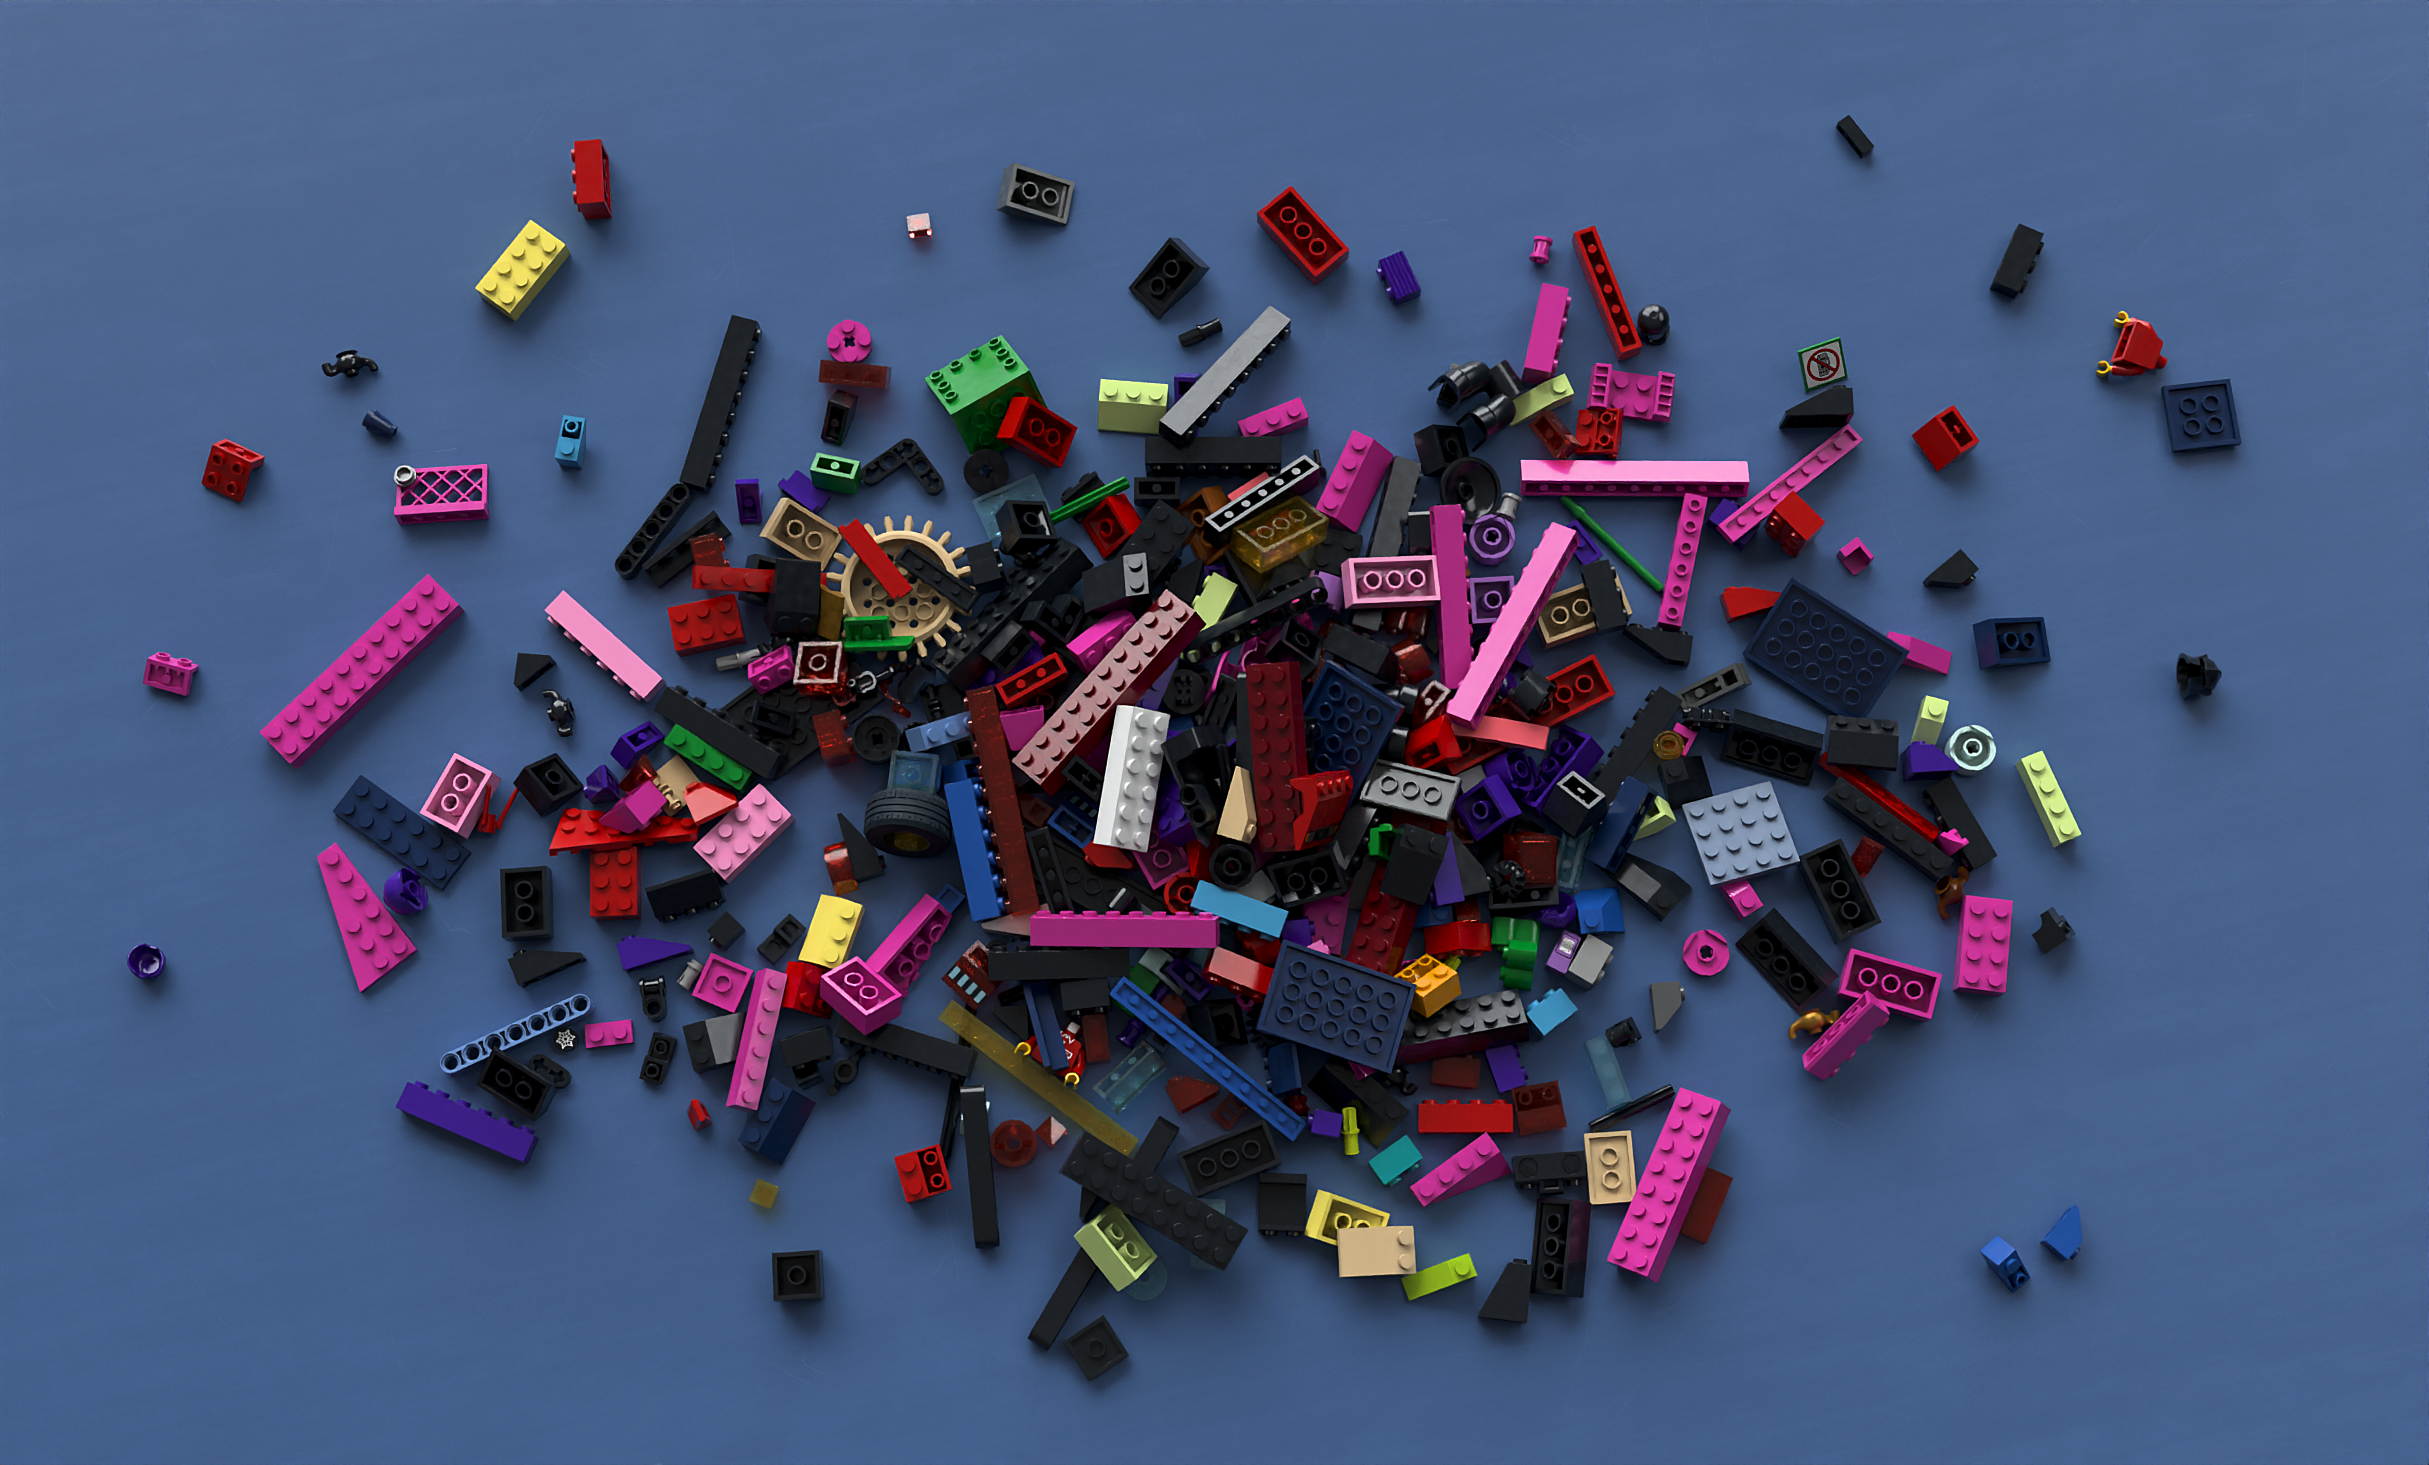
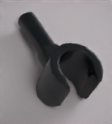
(1318, 462)

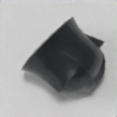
(2196, 675)

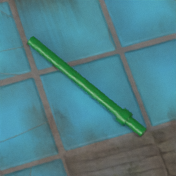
(1579, 512)

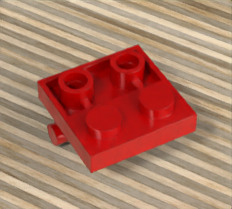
(1599, 432)

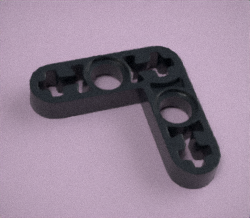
(908, 459)

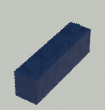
(1620, 824)

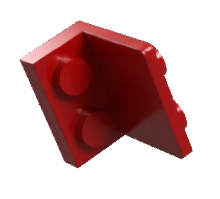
(230, 468)

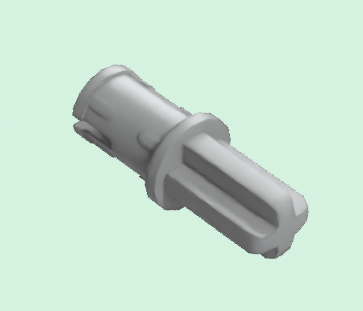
(737, 660)

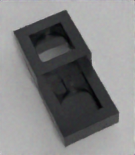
(781, 939)

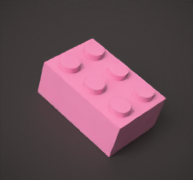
(460, 795)

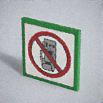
(1822, 364)

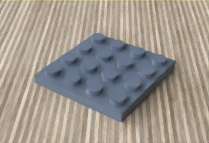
(1740, 834)

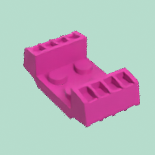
(1636, 394)

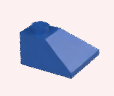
(1599, 912)

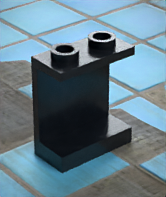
(1282, 1203)

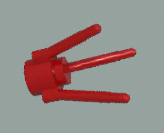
(488, 822)

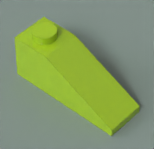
(1439, 1276)

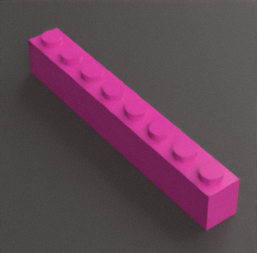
(1453, 608)
(1125, 930)

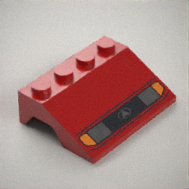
(1323, 806)

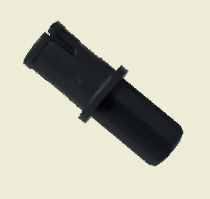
(1200, 332)

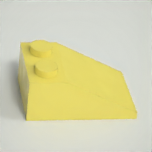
(1335, 1212)

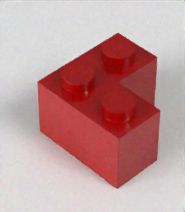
(1457, 940)

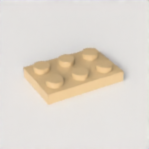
(1609, 1167)

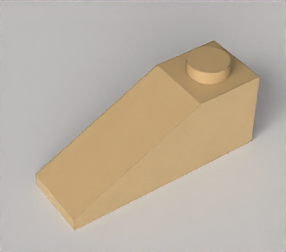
(1239, 812)

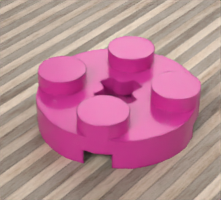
(847, 330)
(1701, 940)

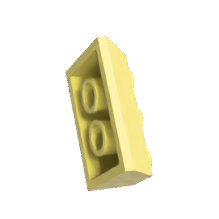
(831, 932)

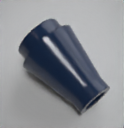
(379, 424)

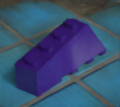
(1569, 753)

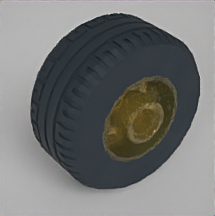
(908, 823)

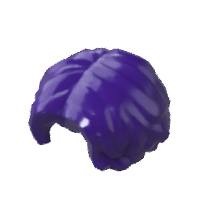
(1560, 915)

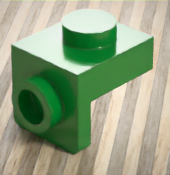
(1379, 841)

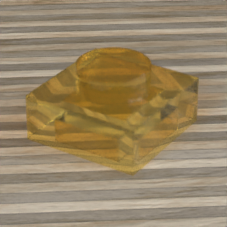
(764, 1194)

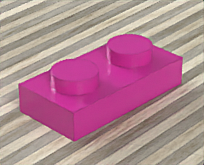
(609, 1034)

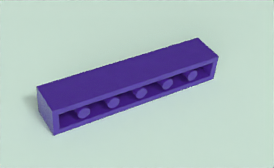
(467, 1122)

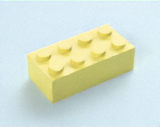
(522, 270)

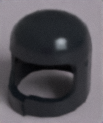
(1653, 321)

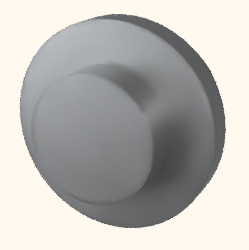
(405, 476)

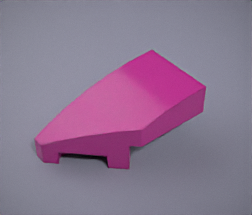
(1950, 842)

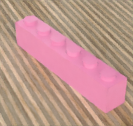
(605, 647)

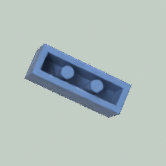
(939, 732)

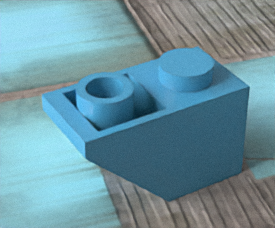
(571, 442)

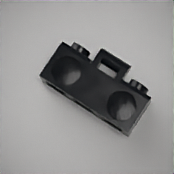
(1537, 1168)

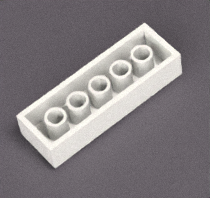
(1131, 778)

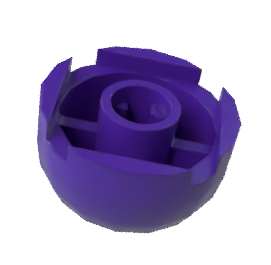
(404, 893)

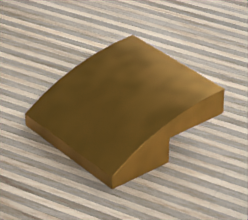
(830, 613)

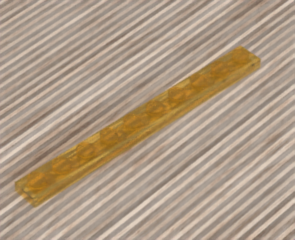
(1037, 1078)

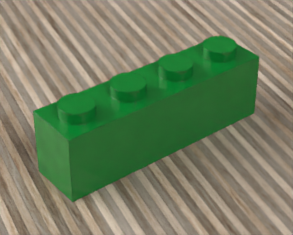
(709, 759)

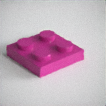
(723, 983)

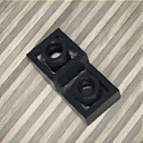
(658, 1058)

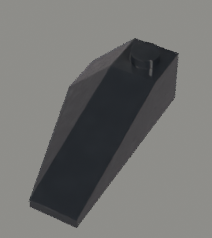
(1649, 884)

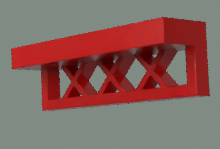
(875, 560)

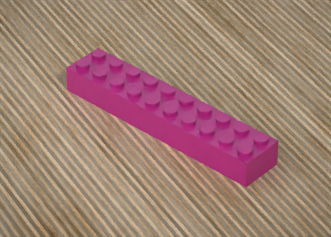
(362, 671)

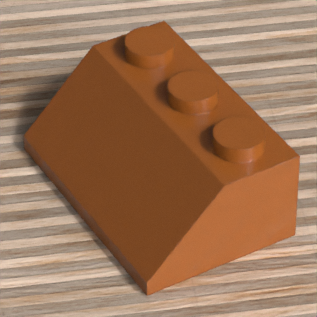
(1198, 508)

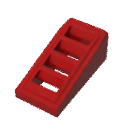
(698, 1115)

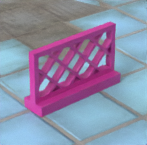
(444, 511)

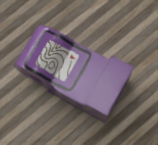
(1563, 953)

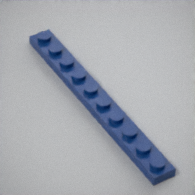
(1208, 1058)

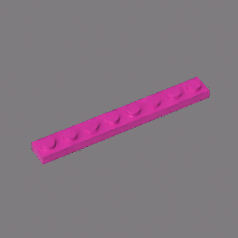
(1794, 479)

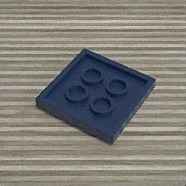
(2201, 415)

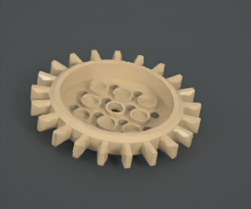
(931, 618)

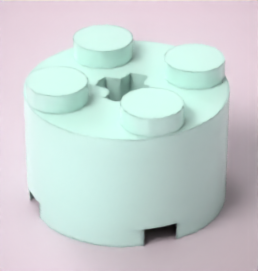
(1982, 749)

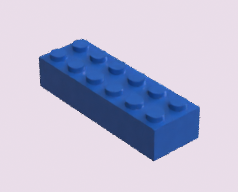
(975, 850)

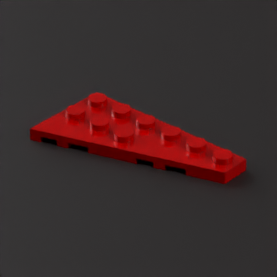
(582, 830)

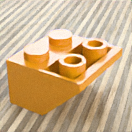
(1435, 984)

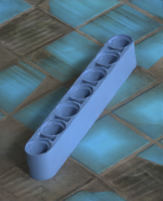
(529, 1035)

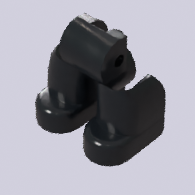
(1499, 383)
(1406, 696)

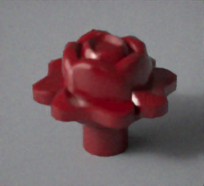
(1297, 1104)

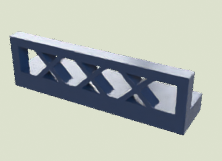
(1046, 1026)

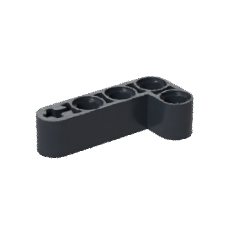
(1126, 902)

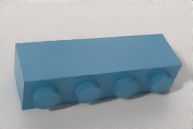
(1239, 911)

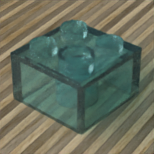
(914, 771)

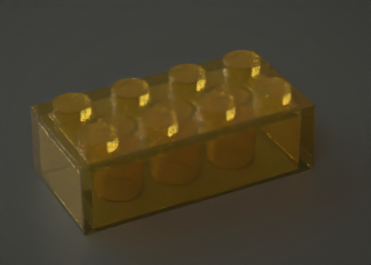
(1279, 534)

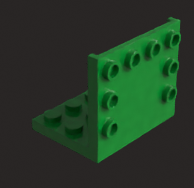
(980, 389)

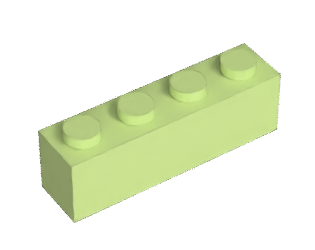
(1214, 600)
(2048, 799)

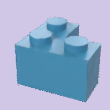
(1549, 1013)

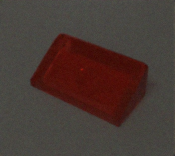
(638, 774)

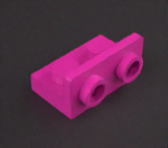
(772, 670)
(169, 673)

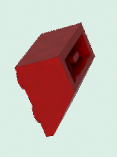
(1945, 438)
(1432, 745)
(803, 990)
(923, 1174)

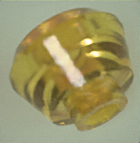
(1668, 745)

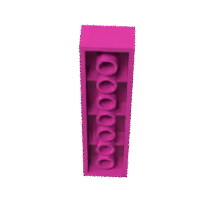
(1668, 1185)

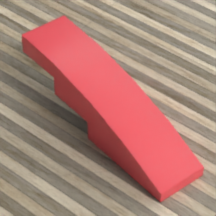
(1506, 733)

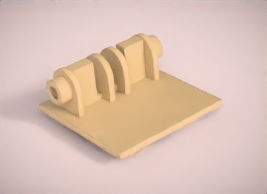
(671, 783)

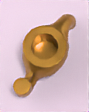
(1813, 1021)

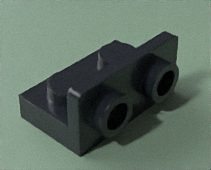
(1087, 484)

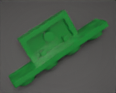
(872, 634)

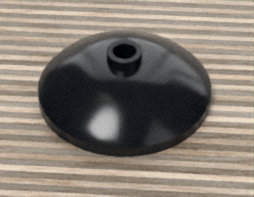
(1480, 487)

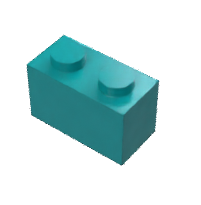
(1395, 1161)

